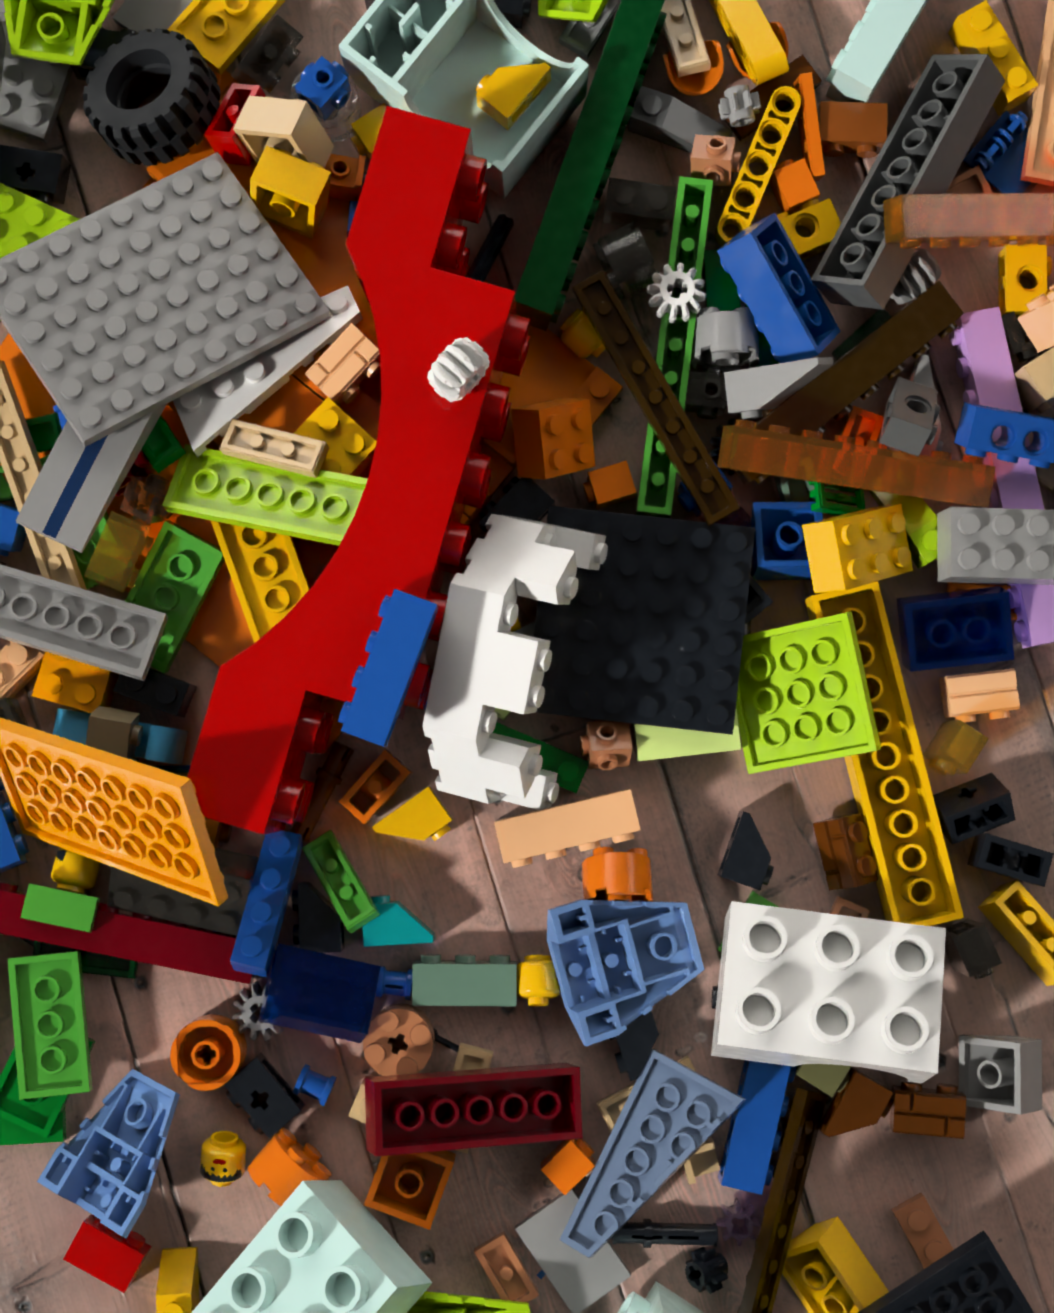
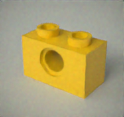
(819, 219)
(1019, 262)

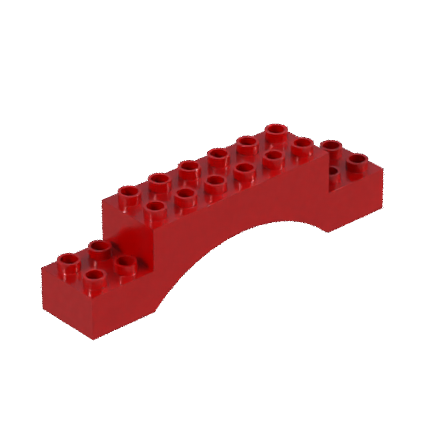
(422, 475)

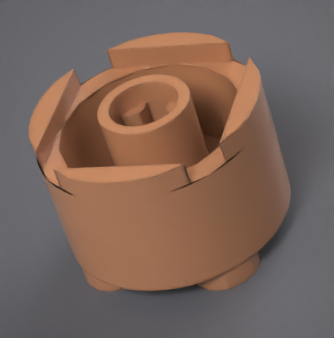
(387, 1024)

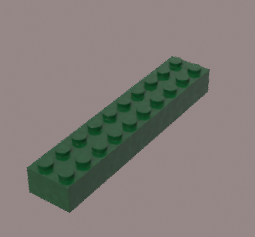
(586, 159)

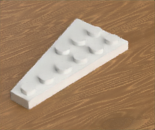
(241, 390)

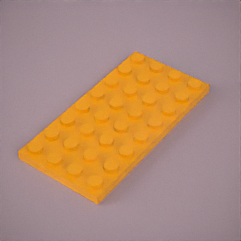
(110, 810)

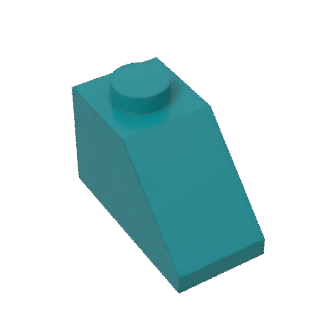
(395, 925)

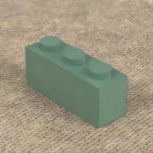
(464, 981)

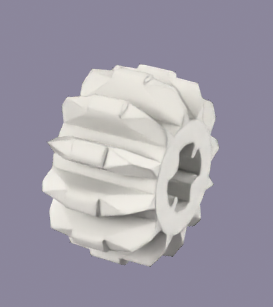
(689, 294)
(458, 369)

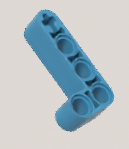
(157, 742)

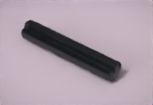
(490, 248)

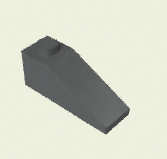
(671, 120)

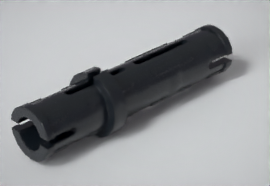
(667, 1234)

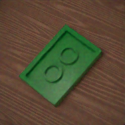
(33, 1114)

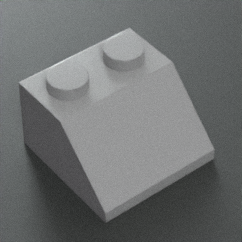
(1001, 1072)

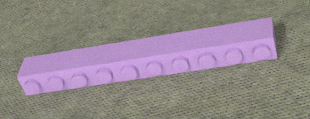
(991, 382)

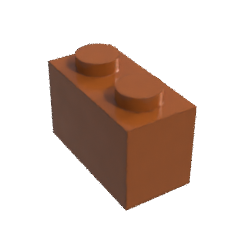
(852, 128)

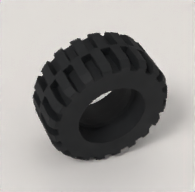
(130, 75)

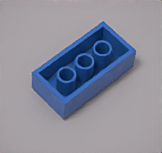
(778, 291)

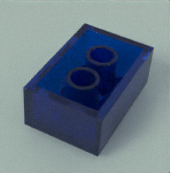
(955, 628)
(319, 993)

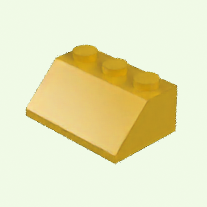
(831, 1270)

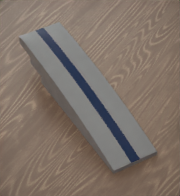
(82, 482)

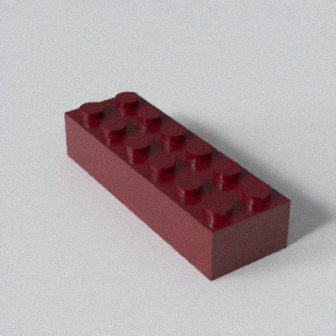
(472, 1108)

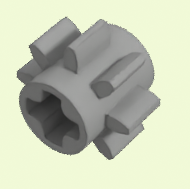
(739, 105)

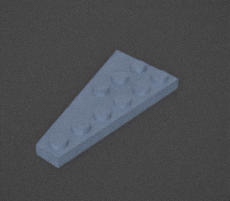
(655, 1134)

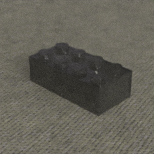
(154, 900)

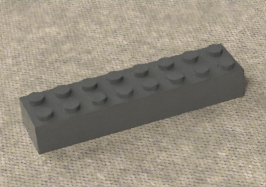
(915, 159)

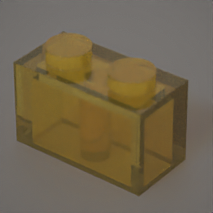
(118, 553)
(954, 748)

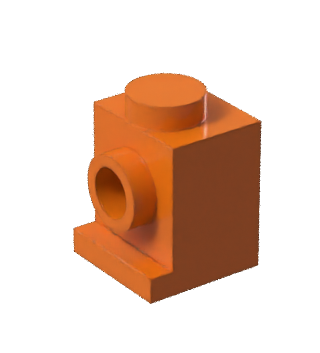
(345, 176)

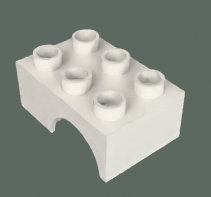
(829, 991)

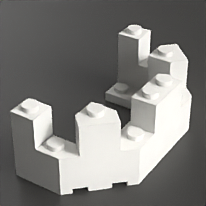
(490, 667)

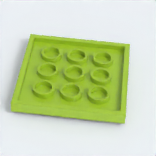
(804, 695)

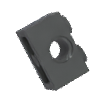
(910, 417)

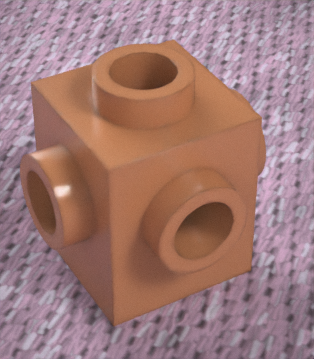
(715, 159)
(606, 744)

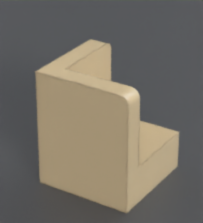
(702, 1162)

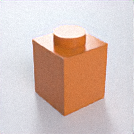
(793, 185)
(610, 485)
(568, 1164)

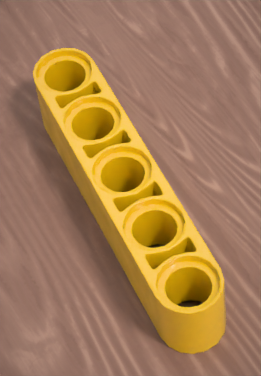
(752, 38)
(761, 152)

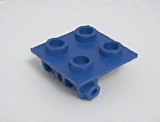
(1002, 153)

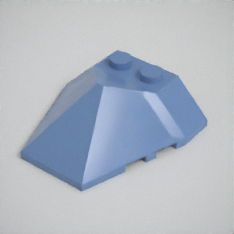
(619, 960)
(116, 1153)

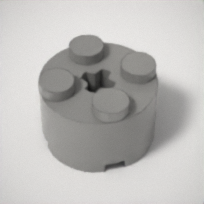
(725, 339)

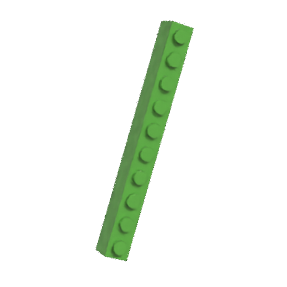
(675, 340)

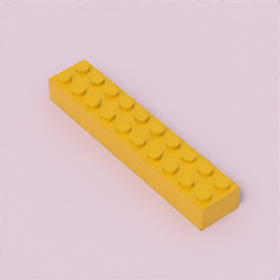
(893, 782)

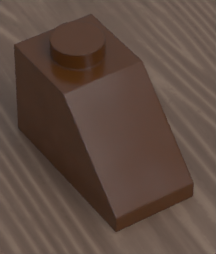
(857, 1105)

